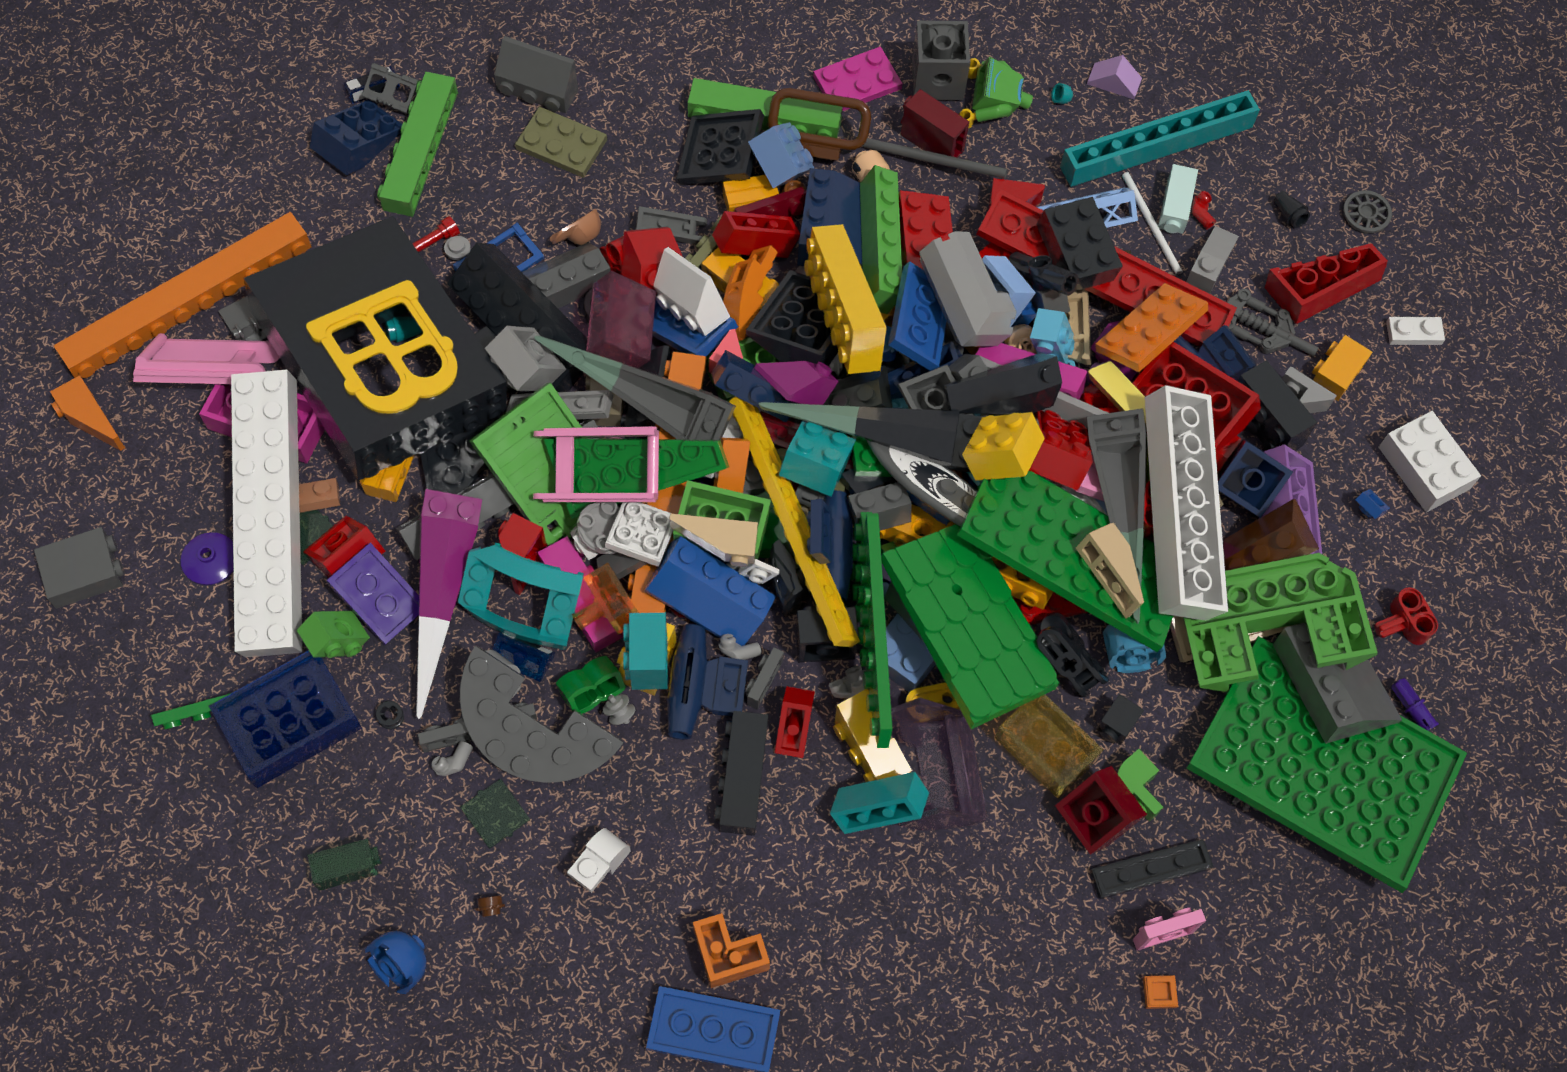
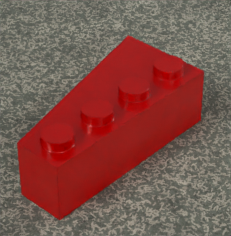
(1326, 281)

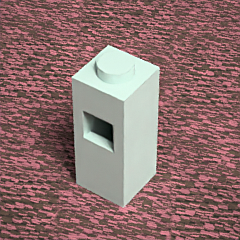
(1178, 199)

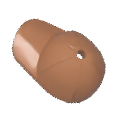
(581, 230)

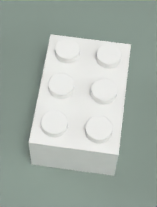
(1429, 461)

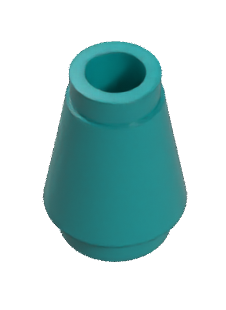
(402, 328)

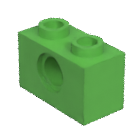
(333, 634)

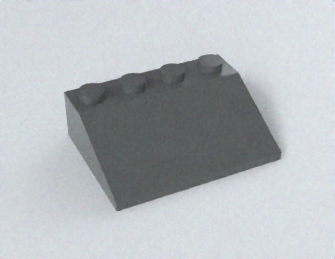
(1336, 698)

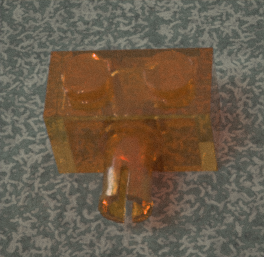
(609, 602)

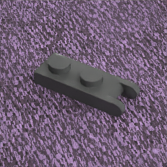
(681, 225)

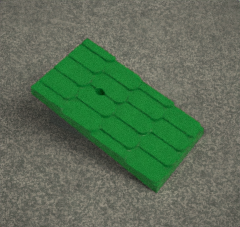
(968, 623)

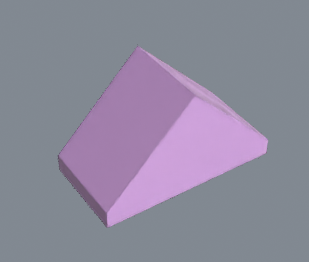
(1115, 76)

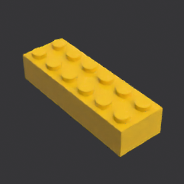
(845, 299)

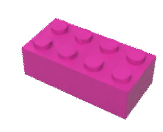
(218, 418)

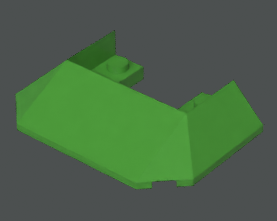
(1279, 596)

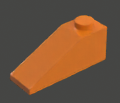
(83, 411)

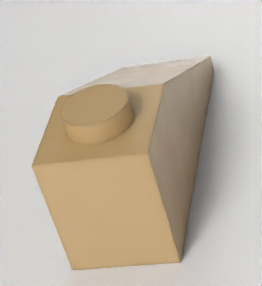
(725, 538)
(1113, 565)

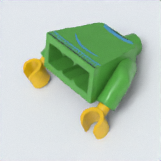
(996, 91)

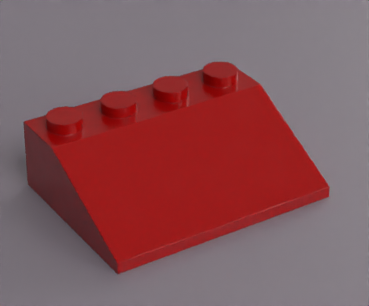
(1231, 401)

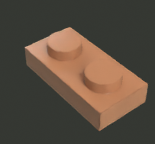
(318, 495)

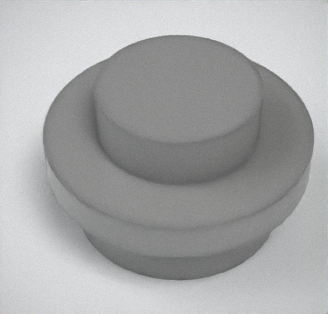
(457, 248)

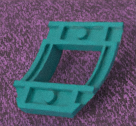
(560, 605)

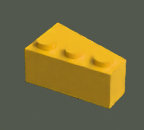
(854, 726)

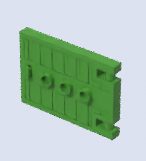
(523, 461)

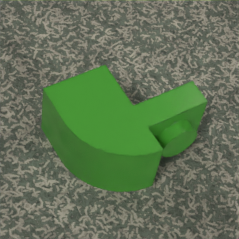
(1136, 774)

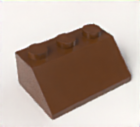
(1270, 538)

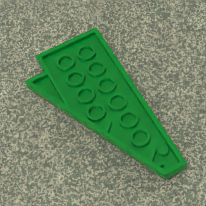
(870, 615)

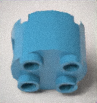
(1128, 653)

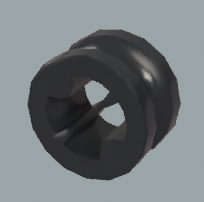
(389, 723)

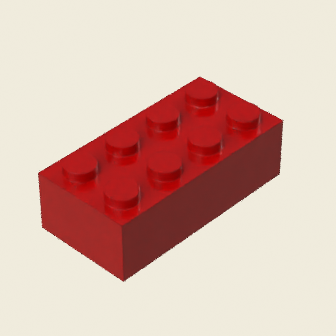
(922, 221)

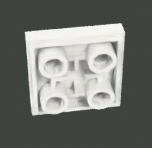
(640, 532)

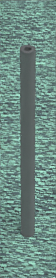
(936, 158)

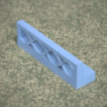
(1109, 198)

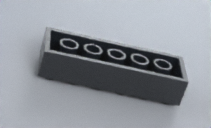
(508, 298)

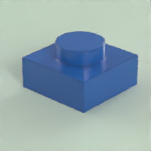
(1371, 504)

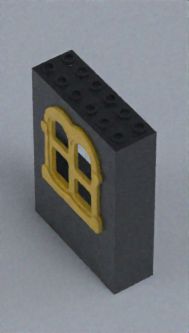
(353, 288)

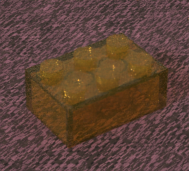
(1048, 744)

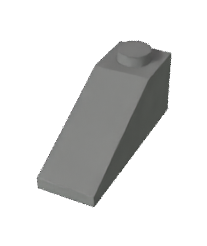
(1212, 259)

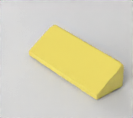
(1117, 387)

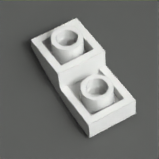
(757, 572)

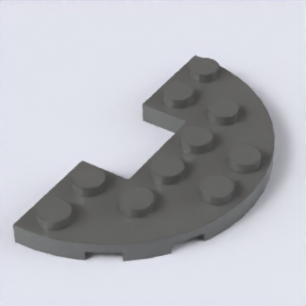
(518, 740)

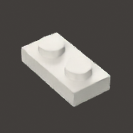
(1415, 331)

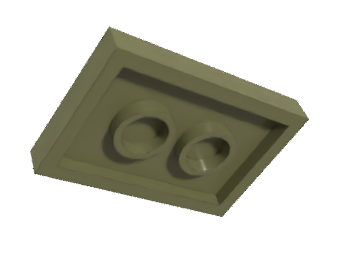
(561, 142)

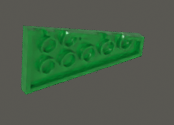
(621, 464)

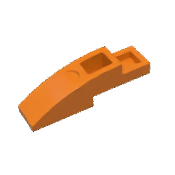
(743, 286)

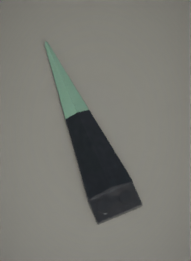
(926, 434)

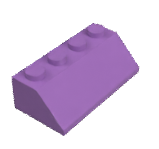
(1299, 487)

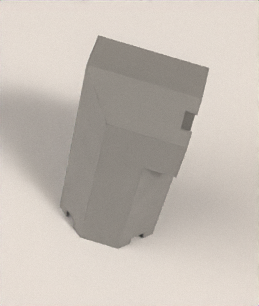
(966, 292)

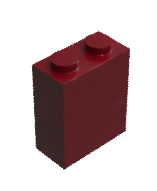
(933, 125)

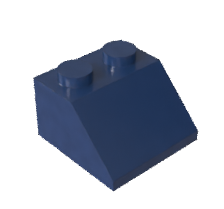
(1252, 478)

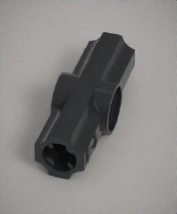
(1044, 274)

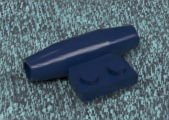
(1222, 352)
(833, 538)
(698, 682)

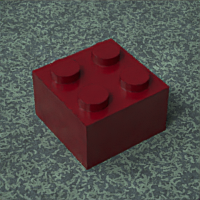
(1100, 810)

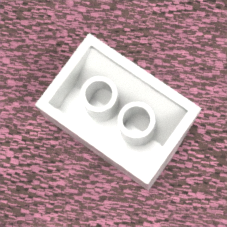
(689, 293)

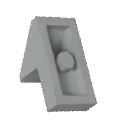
(1310, 393)

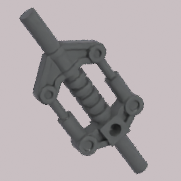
(1281, 335)

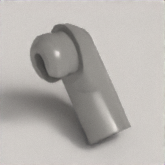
(733, 650)
(454, 763)

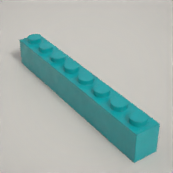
(1159, 138)

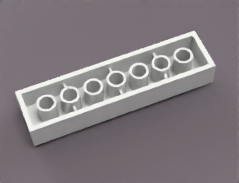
(1185, 504)

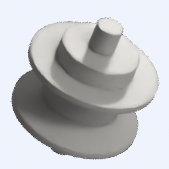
(619, 709)

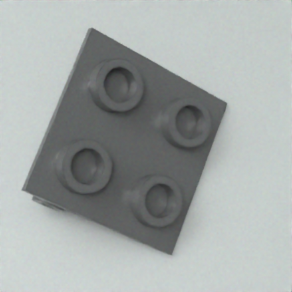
(242, 322)

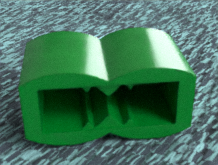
(591, 684)

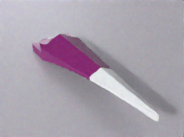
(446, 536)

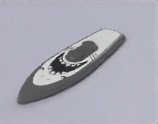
(928, 482)

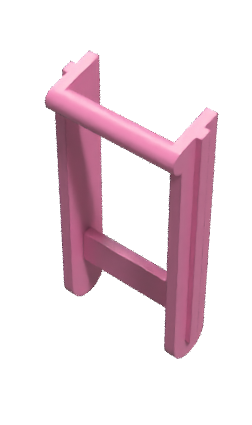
(200, 360)
(565, 464)

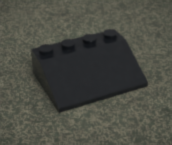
(793, 324)

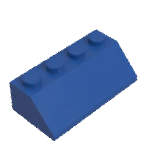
(709, 591)

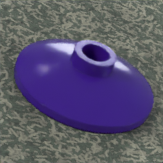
(211, 569)

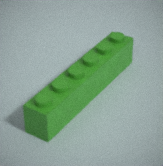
(806, 116)
(418, 144)
(881, 235)

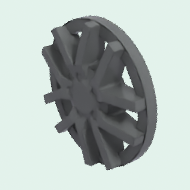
(1367, 212)

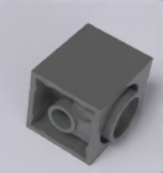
(941, 59)

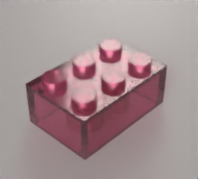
(621, 320)

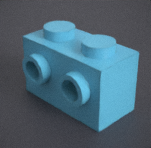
(1052, 334)

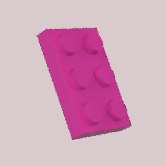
(859, 77)

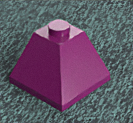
(799, 380)

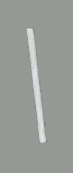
(1152, 224)

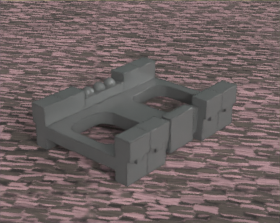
(387, 95)

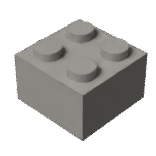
(524, 359)

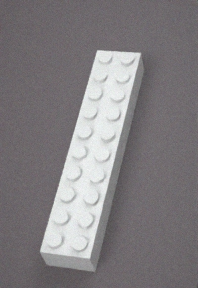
(266, 514)

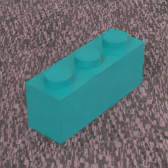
(879, 803)

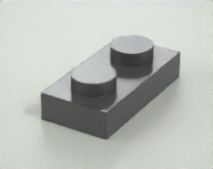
(769, 667)

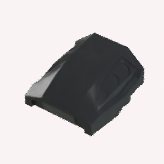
(790, 583)

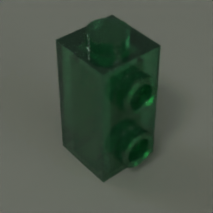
(344, 864)

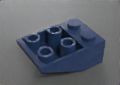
(354, 136)

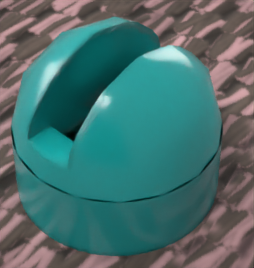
(1061, 93)

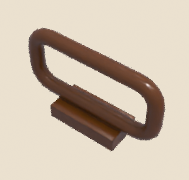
(820, 145)

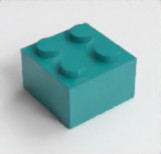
(817, 457)
(646, 651)

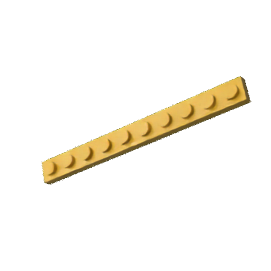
(795, 525)

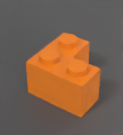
(725, 959)

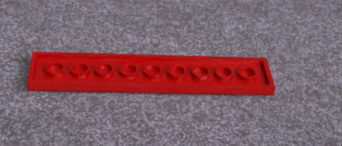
(1013, 227)

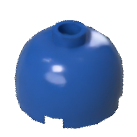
(398, 958)

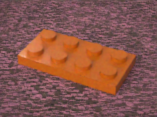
(1151, 327)

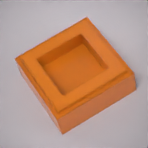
(1160, 992)

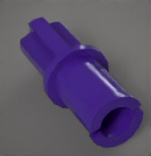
(1413, 704)

